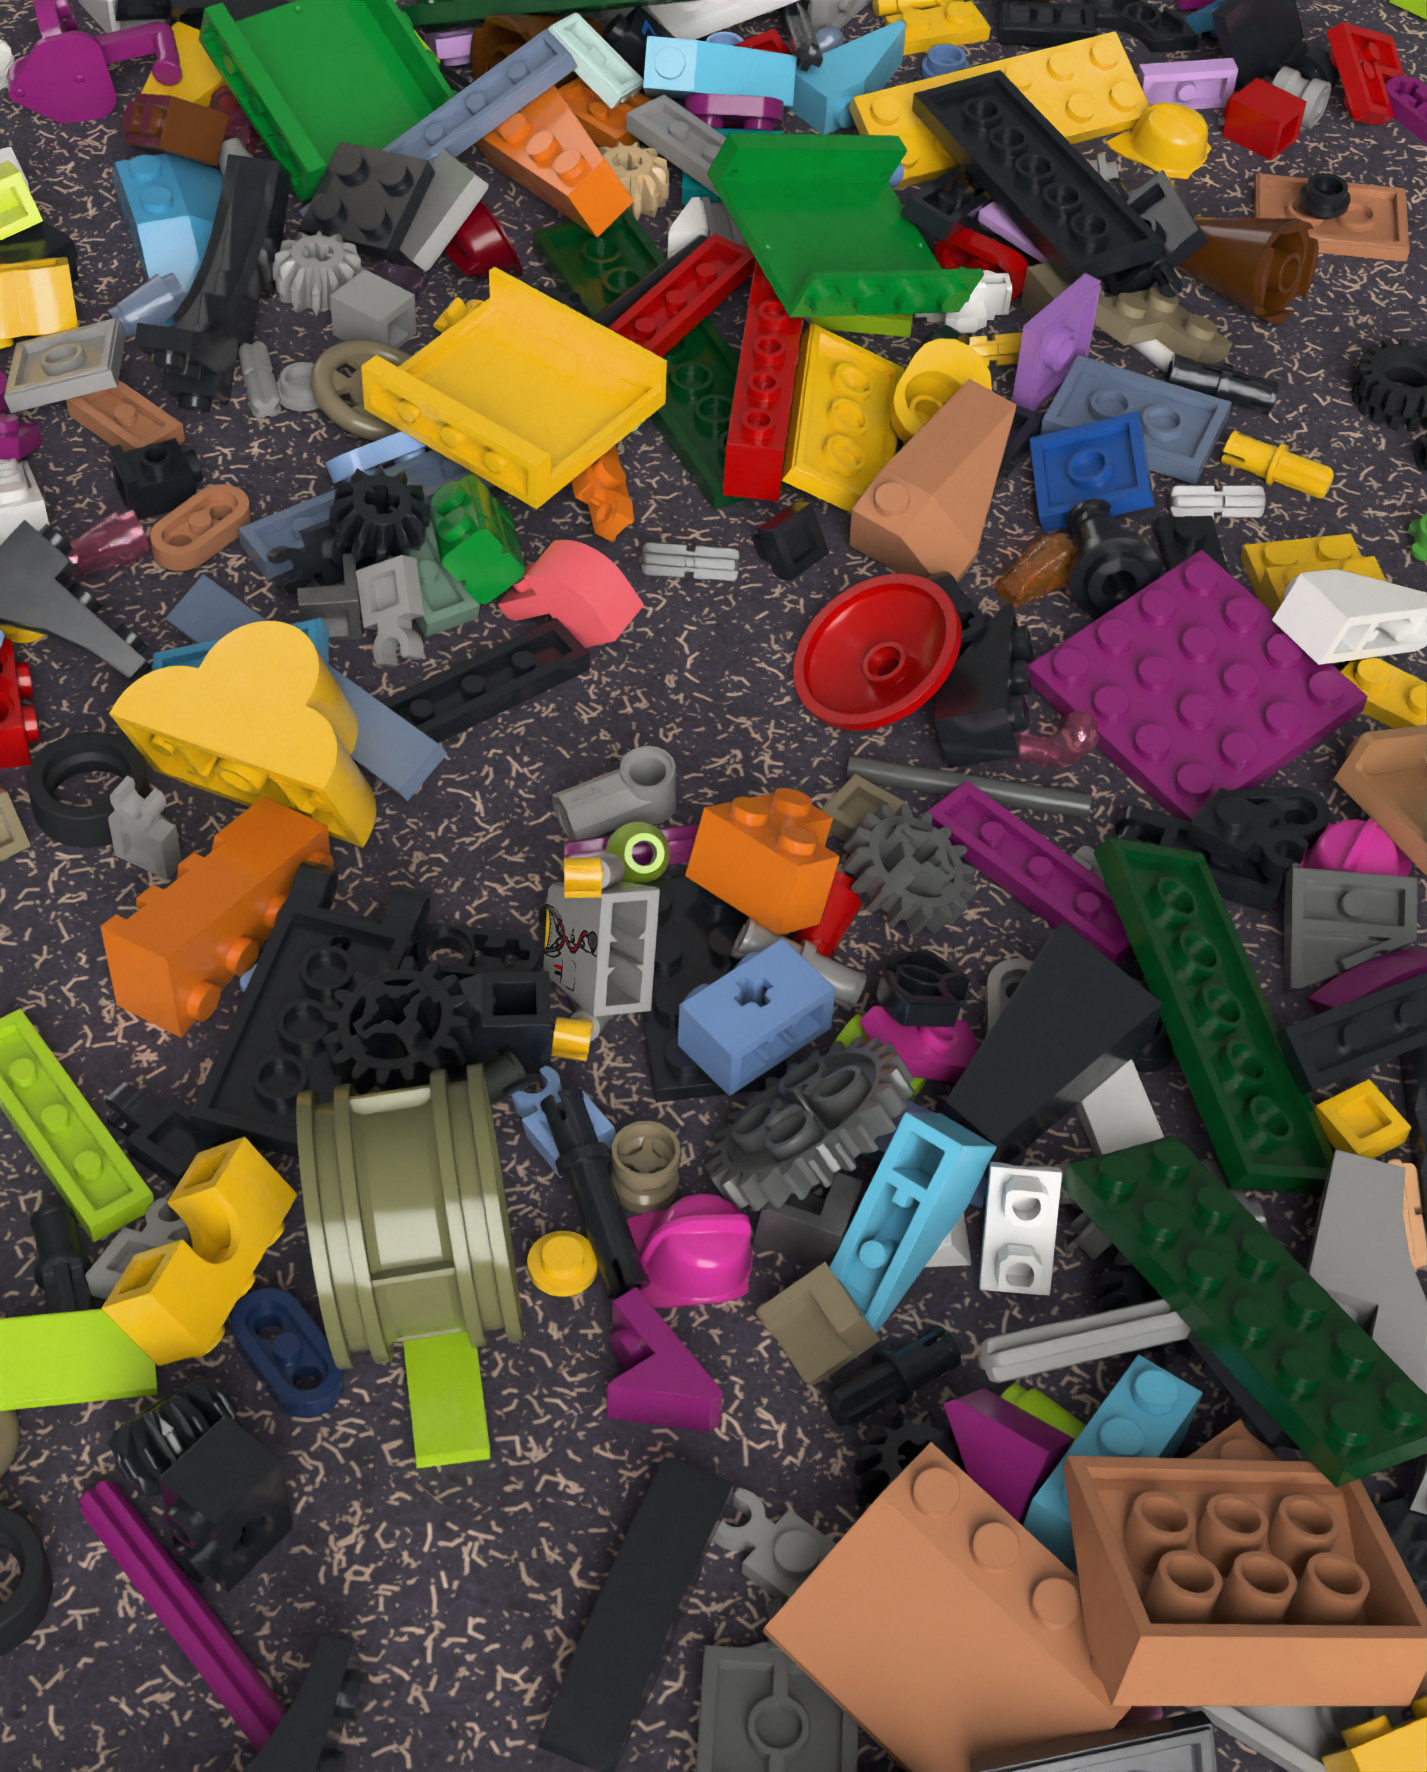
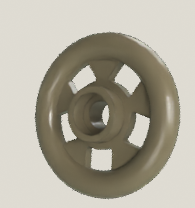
(329, 384)

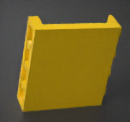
(520, 391)

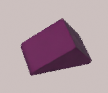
(1005, 1448)

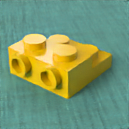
(1277, 563)

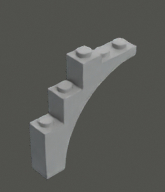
(1366, 1267)

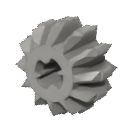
(313, 269)

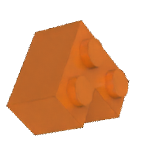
(767, 858)

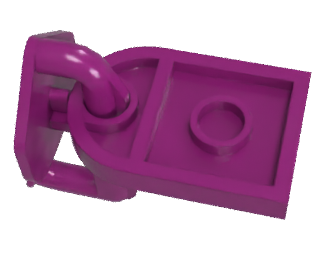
(68, 68)

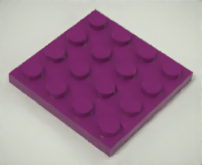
(1196, 687)

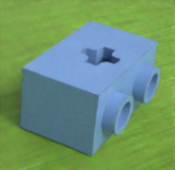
(755, 1016)

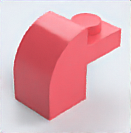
(577, 589)

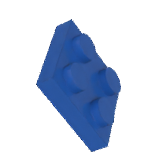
(1088, 463)

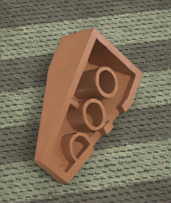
(936, 492)

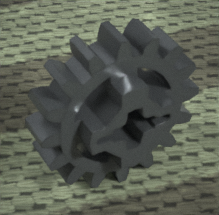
(909, 869)

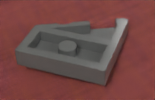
(1343, 921)

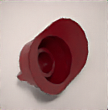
(482, 245)

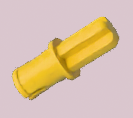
(1277, 465)

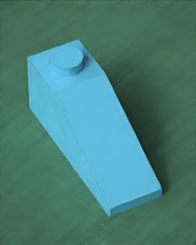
(704, 67)
(846, 72)
(909, 1209)

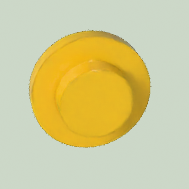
(562, 1263)

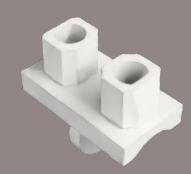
(1019, 1229)

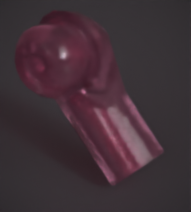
(1063, 747)

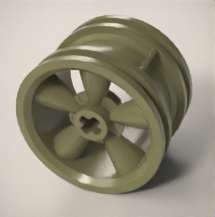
(407, 1216)

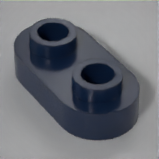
(292, 1355)

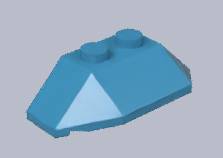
(168, 212)

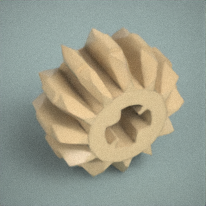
(641, 174)

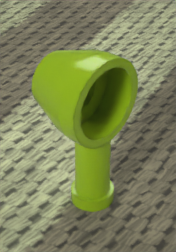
(622, 843)

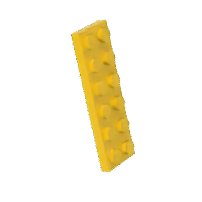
(1078, 86)

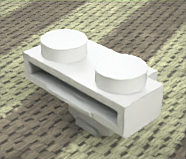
(988, 299)

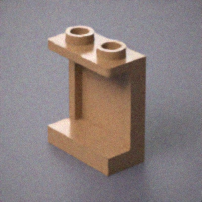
(1389, 782)

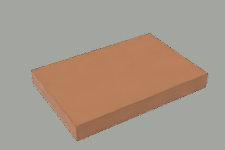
(1369, 229)

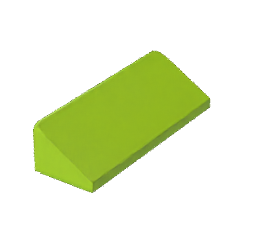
(70, 1361)

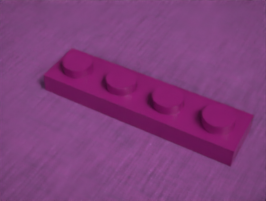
(1032, 869)

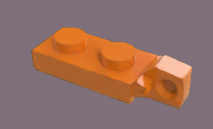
(606, 494)

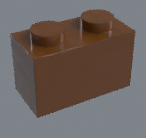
(175, 127)

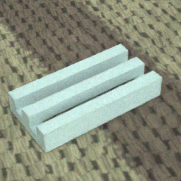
(597, 61)

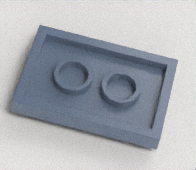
(1176, 421)

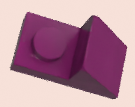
(662, 1376)

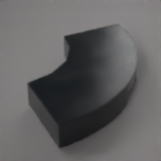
(1145, 22)
(922, 990)

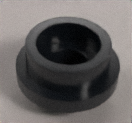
(1325, 196)

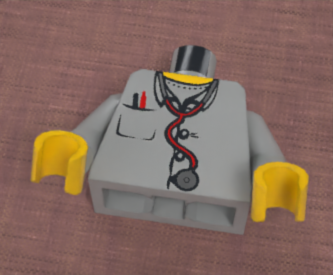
(598, 948)

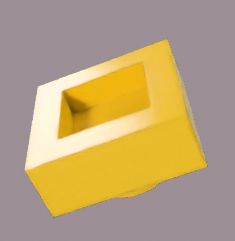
(1362, 1121)

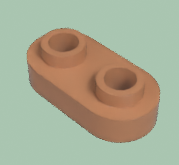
(191, 530)

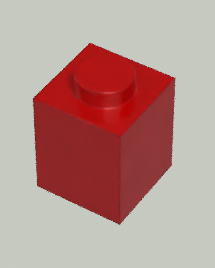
(1263, 118)

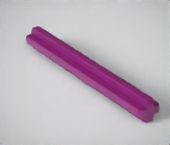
(183, 1612)

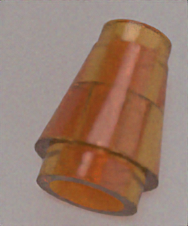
(1037, 571)

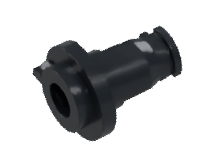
(1109, 560)

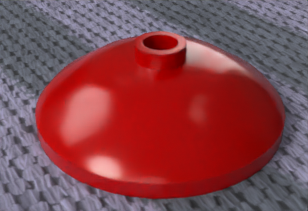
(877, 652)

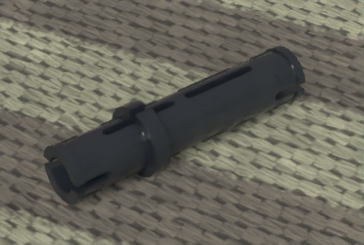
(585, 1166)

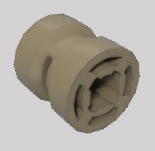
(645, 1166)

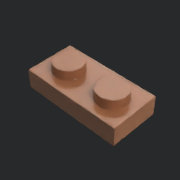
(124, 418)

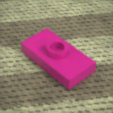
(925, 1050)

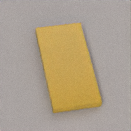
(839, 418)

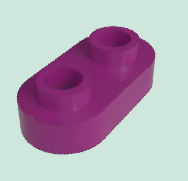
(736, 110)

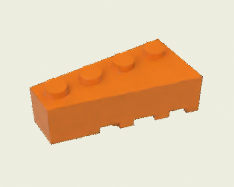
(558, 162)
(212, 919)

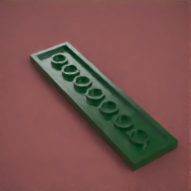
(699, 367)

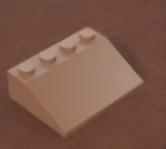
(1240, 1585)
(946, 1627)

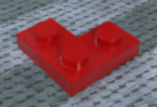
(1365, 64)

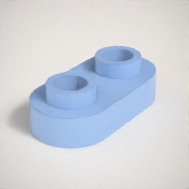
(367, 458)

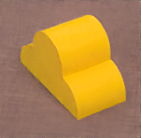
(256, 725)

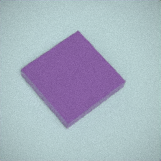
(1054, 341)

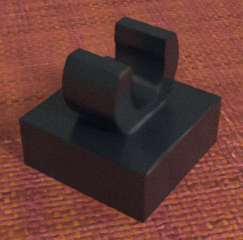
(791, 541)

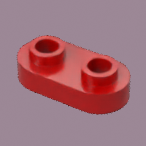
(977, 251)

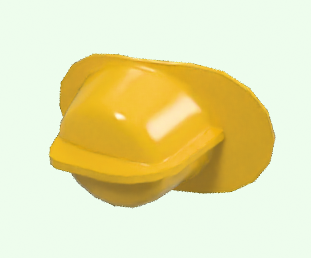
(1166, 139)
(931, 381)

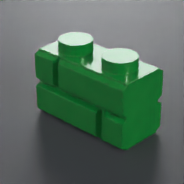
(476, 538)

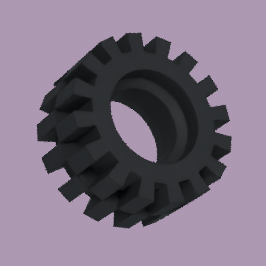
(1379, 394)

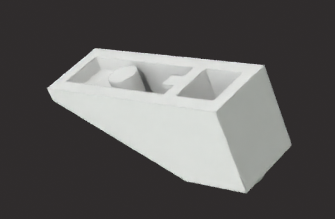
(1352, 616)

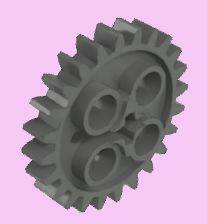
(810, 1123)

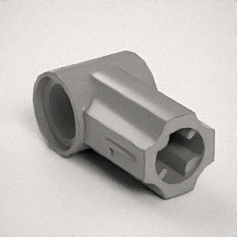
(634, 793)

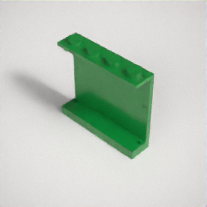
(324, 77)
(833, 225)

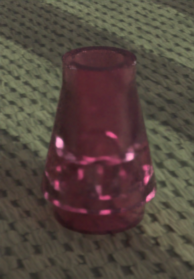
(109, 544)

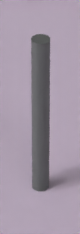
(945, 782)

